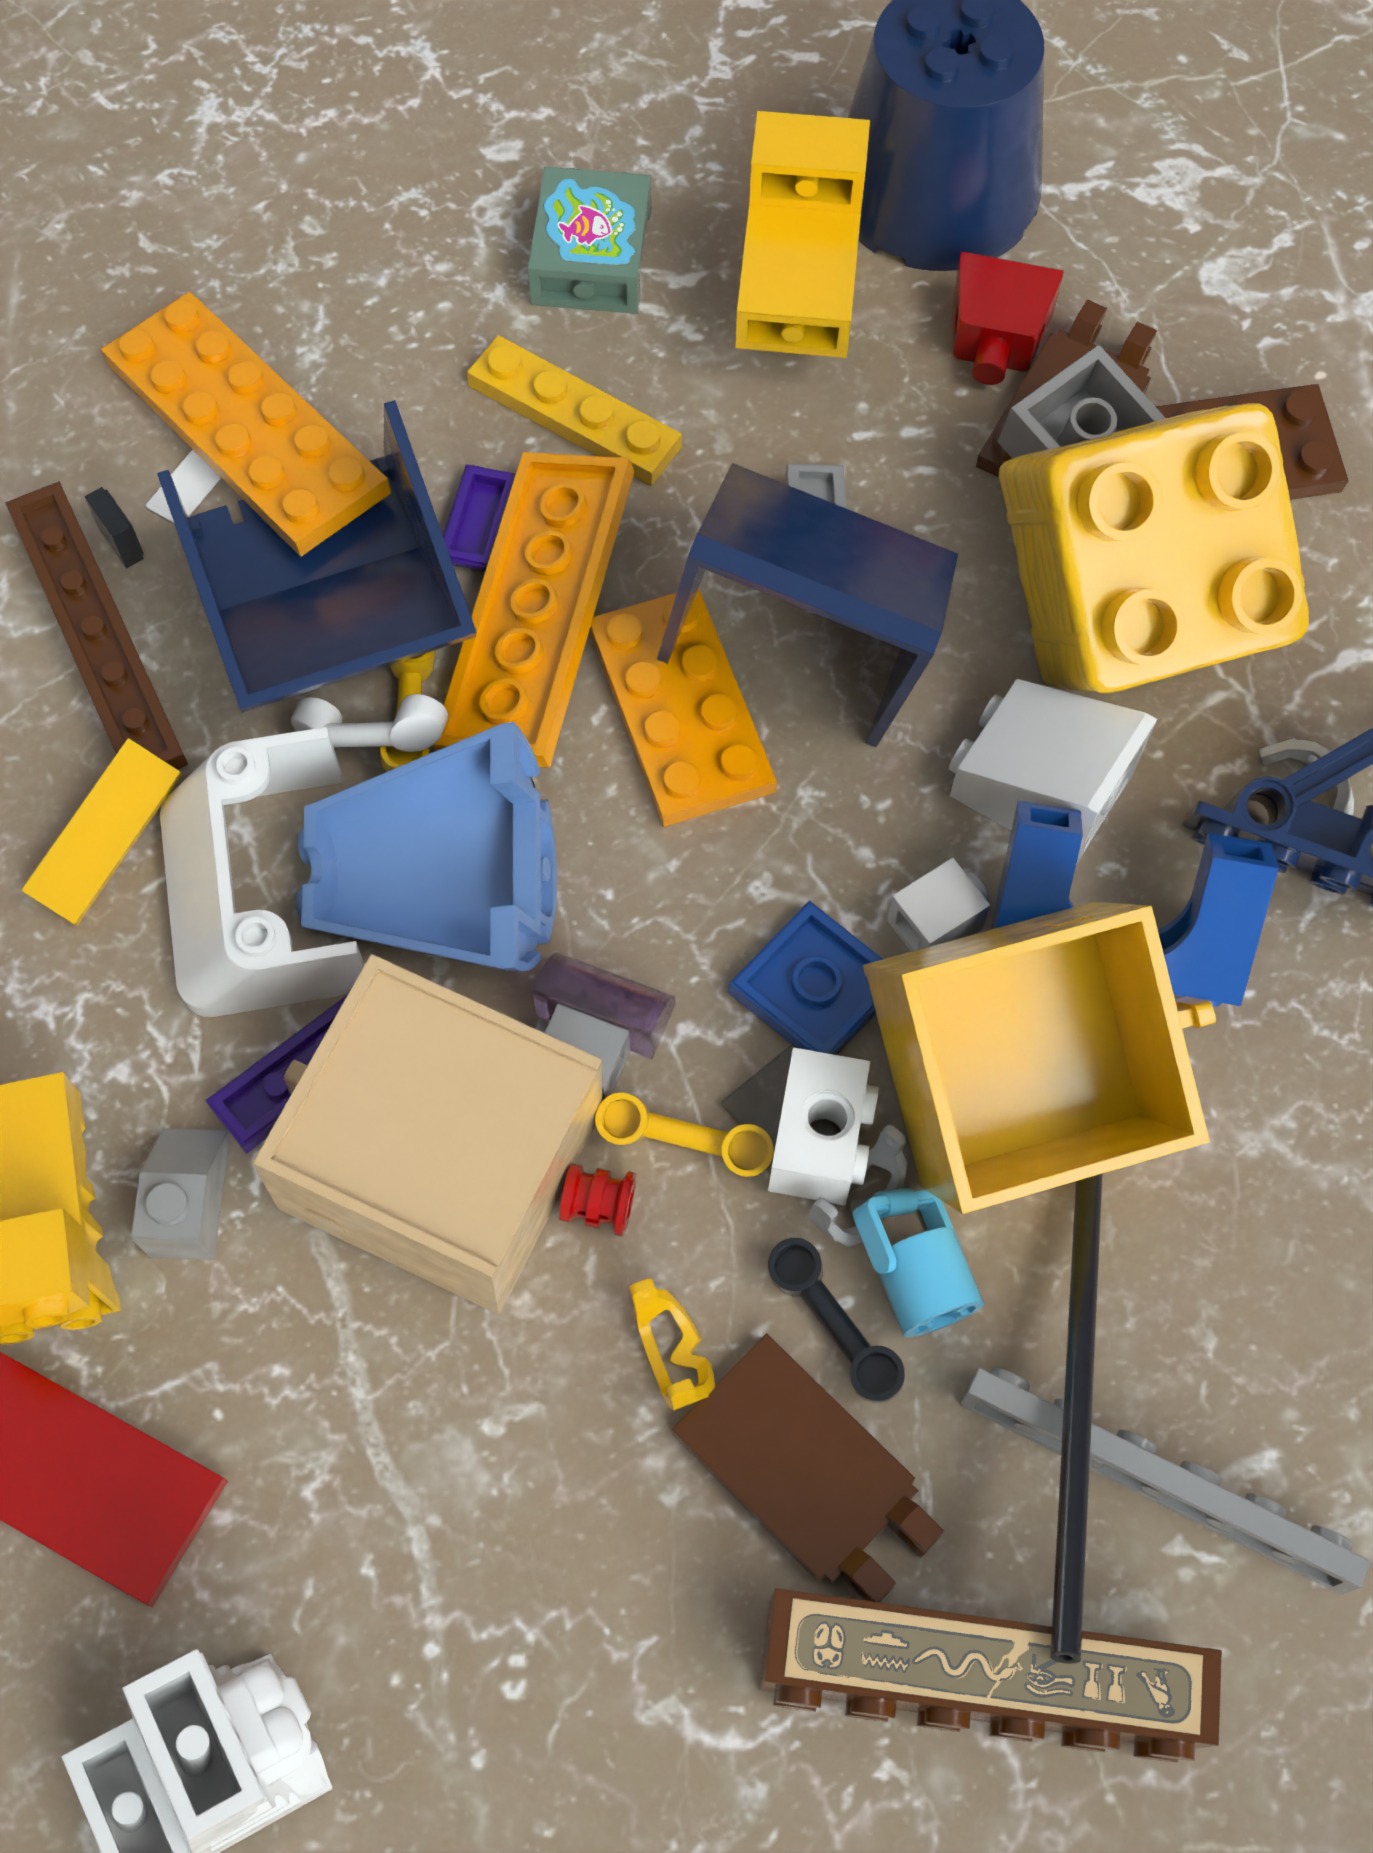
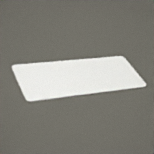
(193, 482)

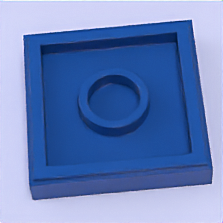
(810, 983)

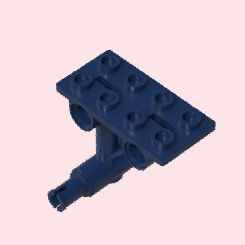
(1302, 831)

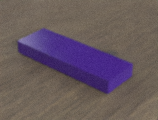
(258, 1095)

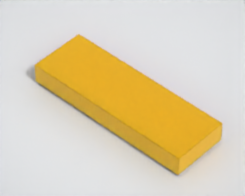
(102, 832)

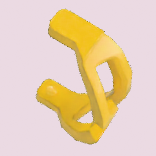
(650, 1303)

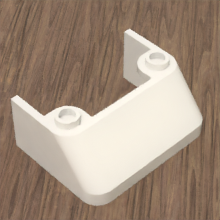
(243, 958)

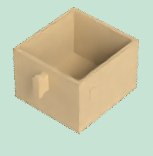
(431, 1132)

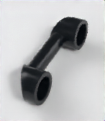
(798, 1272)

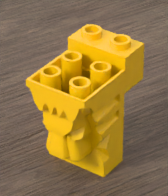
(802, 234)
(45, 1225)

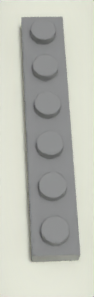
(1185, 1489)

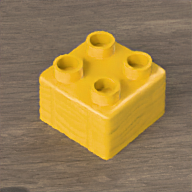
(1157, 549)

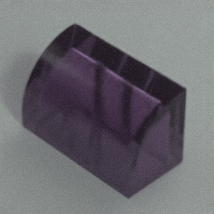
(605, 997)

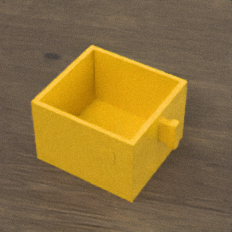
(1039, 1053)

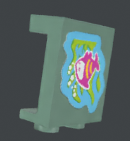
(589, 240)

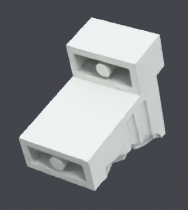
(200, 1759)

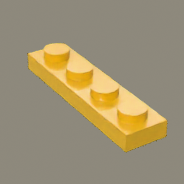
(573, 408)

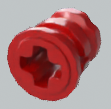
(598, 1198)

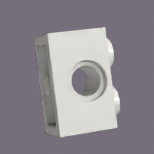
(813, 1163)

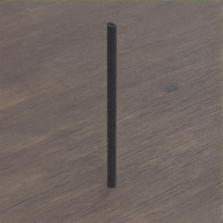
(1076, 1430)

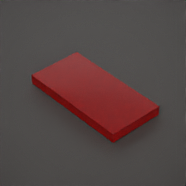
(96, 1485)

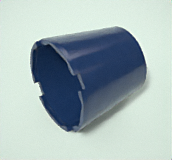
(951, 129)

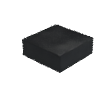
(115, 526)

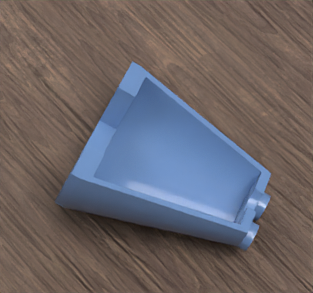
(438, 856)

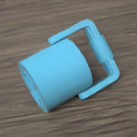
(925, 1273)

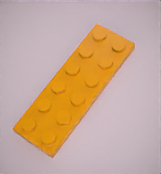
(246, 423)
(538, 598)

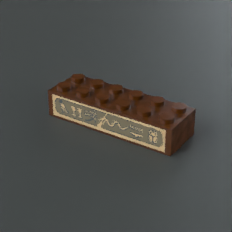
(990, 1672)

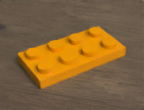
(683, 714)

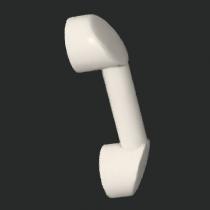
(415, 728)

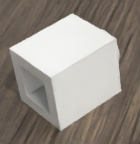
(939, 907)

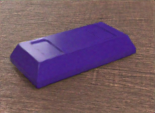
(477, 515)

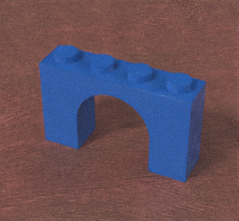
(1204, 947)

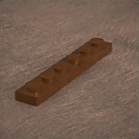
(92, 624)

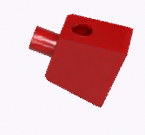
(1001, 313)

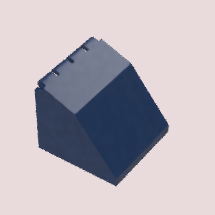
(827, 565)
(344, 607)

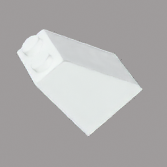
(1050, 752)

